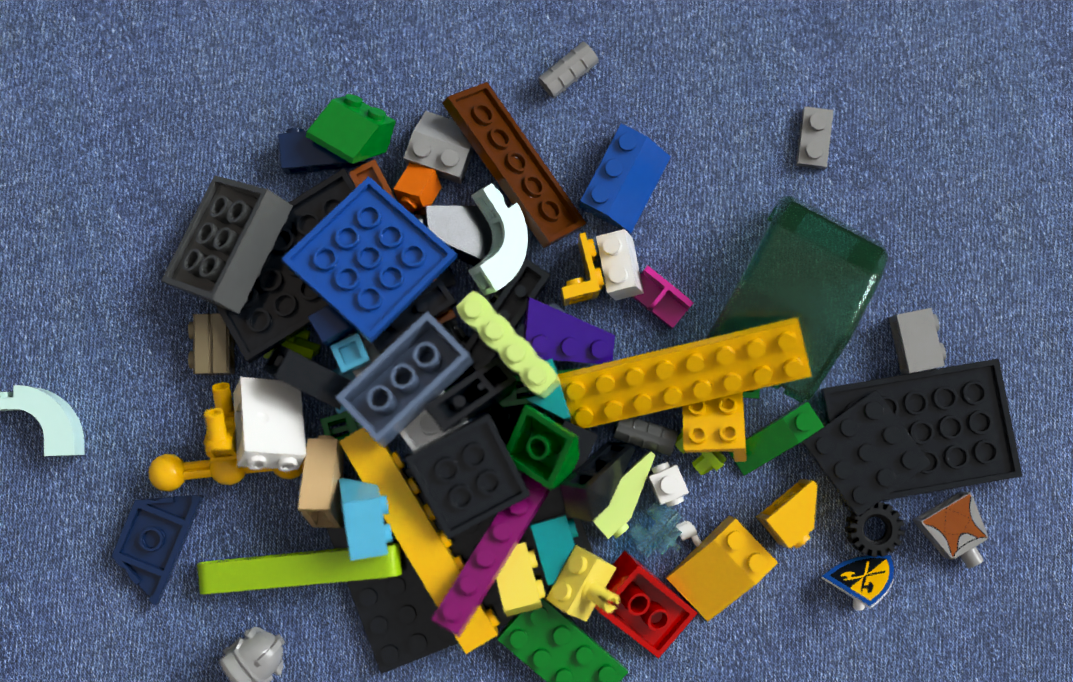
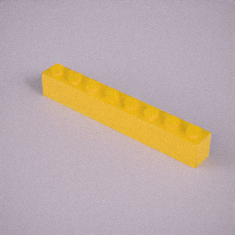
(415, 529)

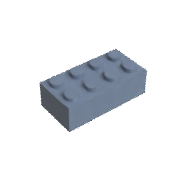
(405, 379)

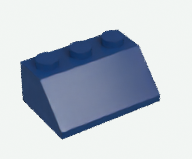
(625, 179)

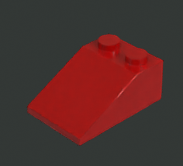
(646, 606)

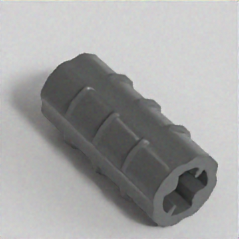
(646, 435)

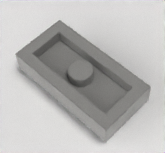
(814, 137)

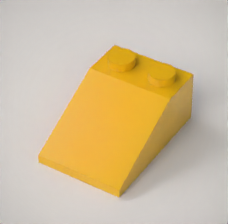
(721, 568)

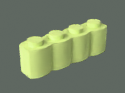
(512, 348)

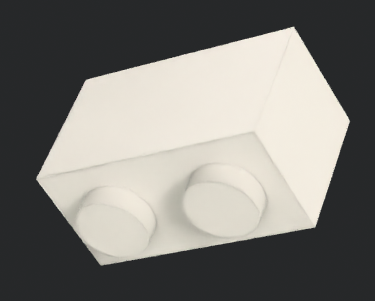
(619, 264)

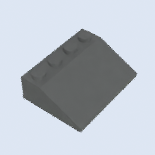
(227, 243)

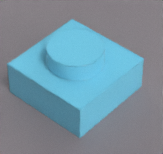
(351, 354)

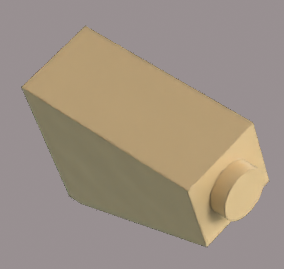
(320, 485)

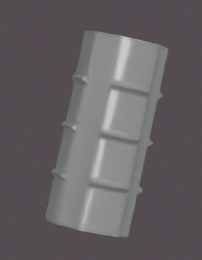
(568, 70)

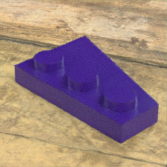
(565, 337)

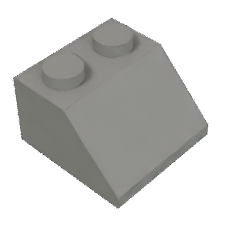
(440, 146)

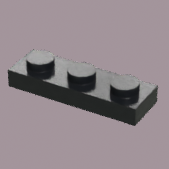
(434, 299)

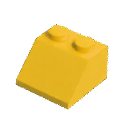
(792, 515)

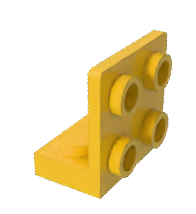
(576, 289)
(715, 426)

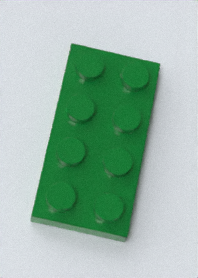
(559, 648)

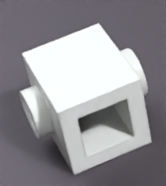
(667, 484)

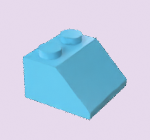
(364, 519)

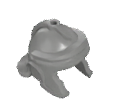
(254, 657)

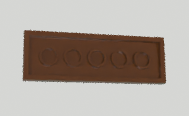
(514, 163)

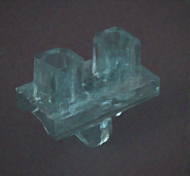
(665, 521)

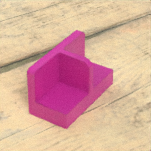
(662, 298)

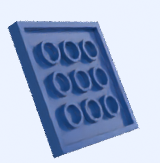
(369, 259)

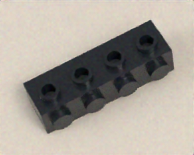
(511, 305)

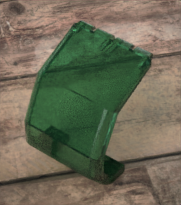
(808, 271)

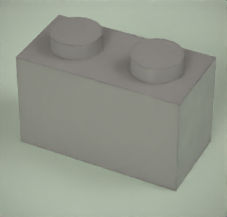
(917, 341)

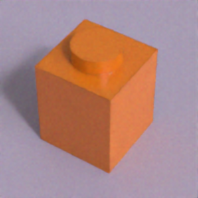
(417, 187)

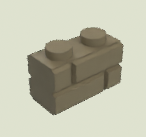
(212, 346)

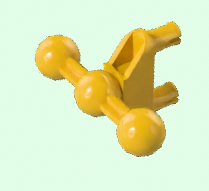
(170, 471)

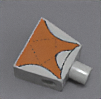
(955, 528)

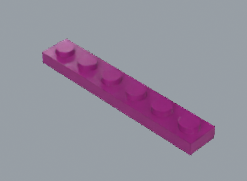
(488, 560)

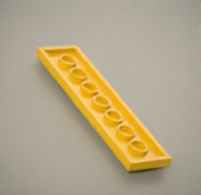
(686, 374)

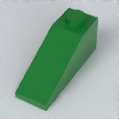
(779, 436)

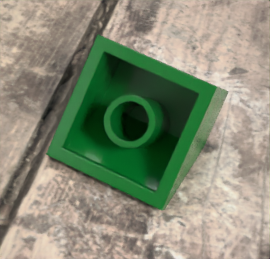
(352, 129)
(543, 448)

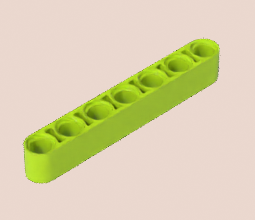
(295, 570)

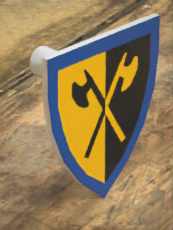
(863, 578)

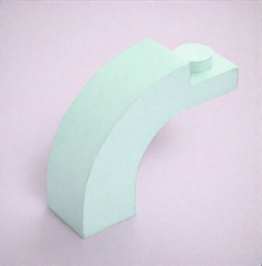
(508, 241)
(58, 420)

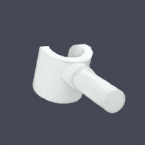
(688, 531)

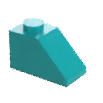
(554, 544)

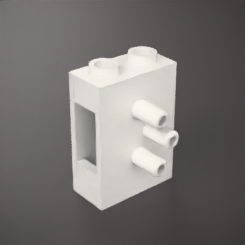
(268, 425)

